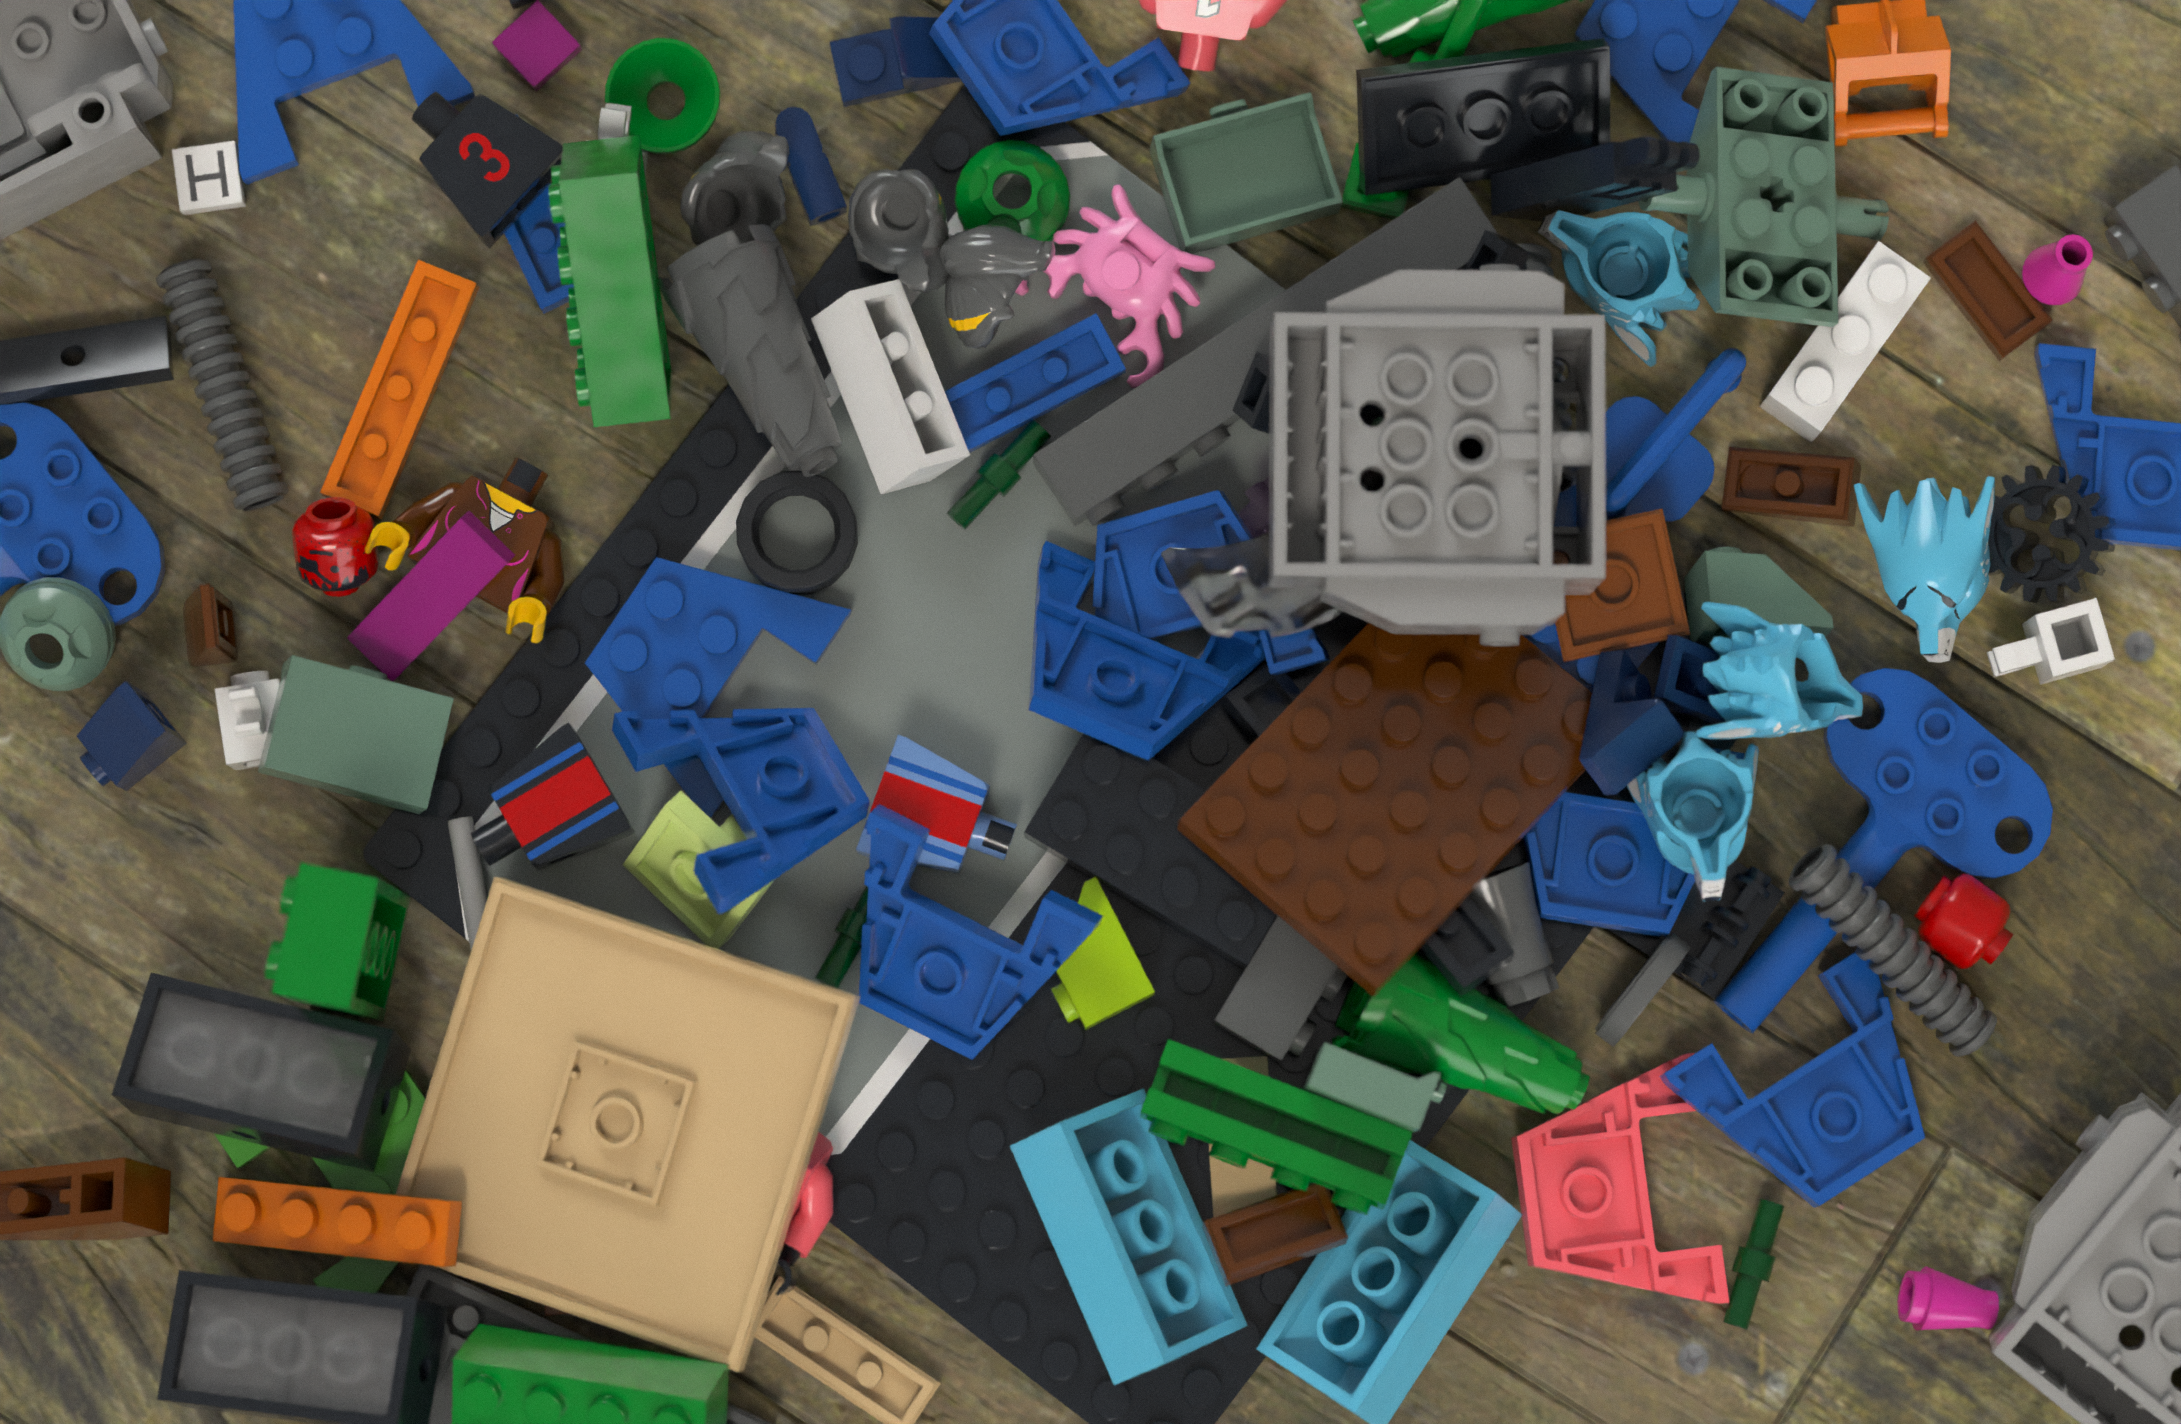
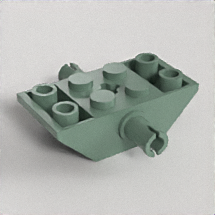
(1767, 199)

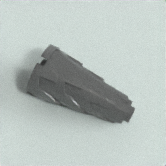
(751, 328)

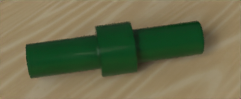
(998, 474)
(846, 945)
(1753, 1264)

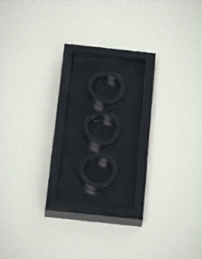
(1480, 114)

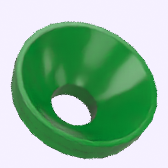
(658, 63)
(1049, 198)

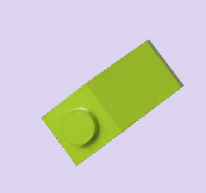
(1103, 971)

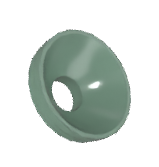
(72, 617)

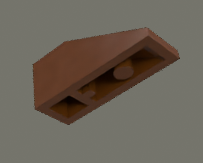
(85, 1201)

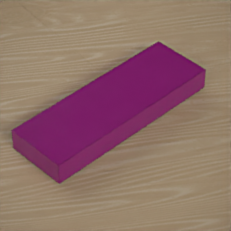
(431, 596)

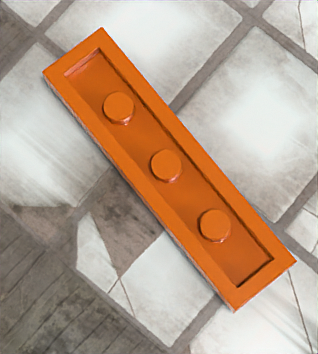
(400, 388)
(337, 1221)

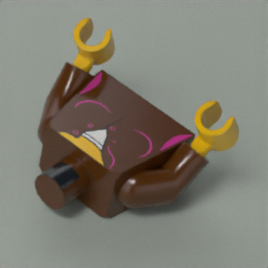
(531, 578)

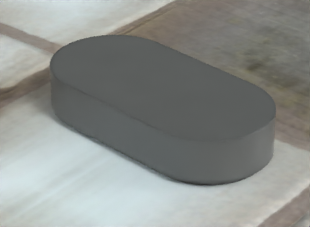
(1641, 989)

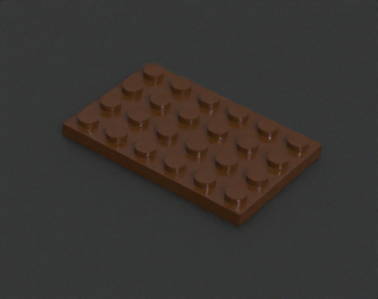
(1394, 789)

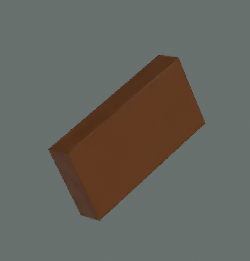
(1987, 291)
(1274, 1233)

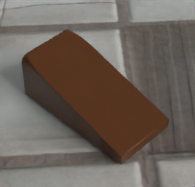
(1792, 485)
(209, 627)

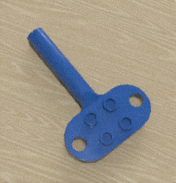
(70, 515)
(1929, 785)

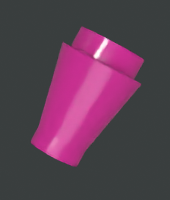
(2057, 269)
(1944, 1302)

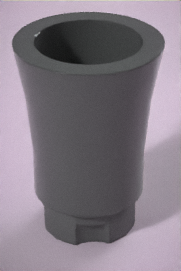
(1511, 907)

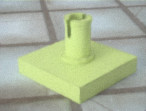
(666, 863)

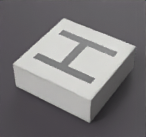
(208, 178)

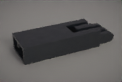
(1592, 178)

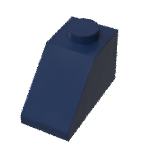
(127, 738)

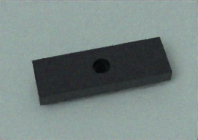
(85, 360)

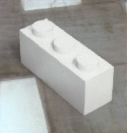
(1840, 354)
(890, 386)

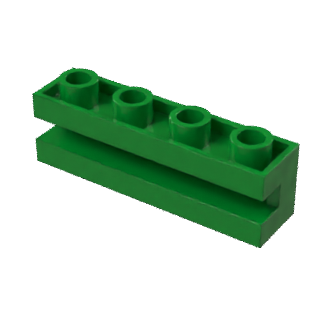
(1276, 1126)

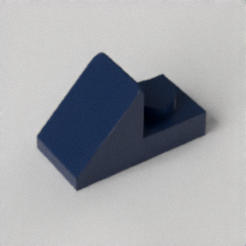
(890, 62)
(1682, 679)
(1624, 725)

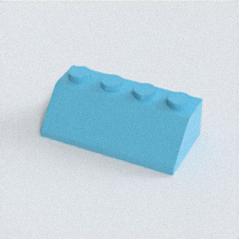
(1127, 1237)
(1390, 1294)

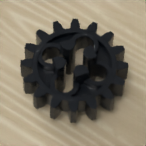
(2050, 568)

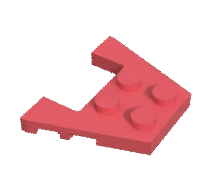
(1590, 1196)

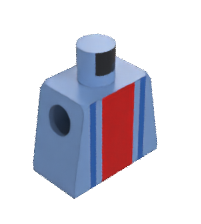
(943, 800)

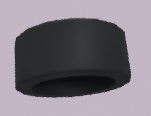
(795, 484)

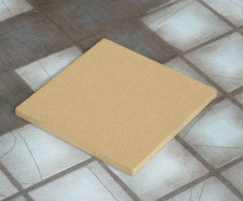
(625, 1119)

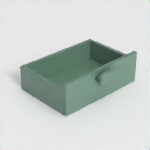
(1245, 173)
(355, 734)
(1372, 1087)

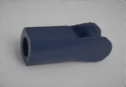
(810, 167)

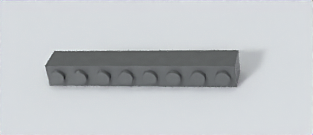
(1195, 396)

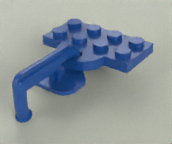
(1649, 467)

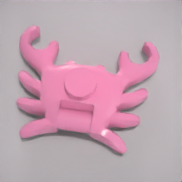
(1130, 273)

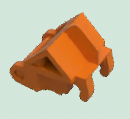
(1882, 47)

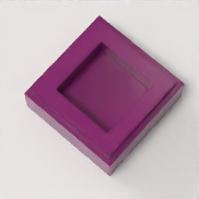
(536, 45)

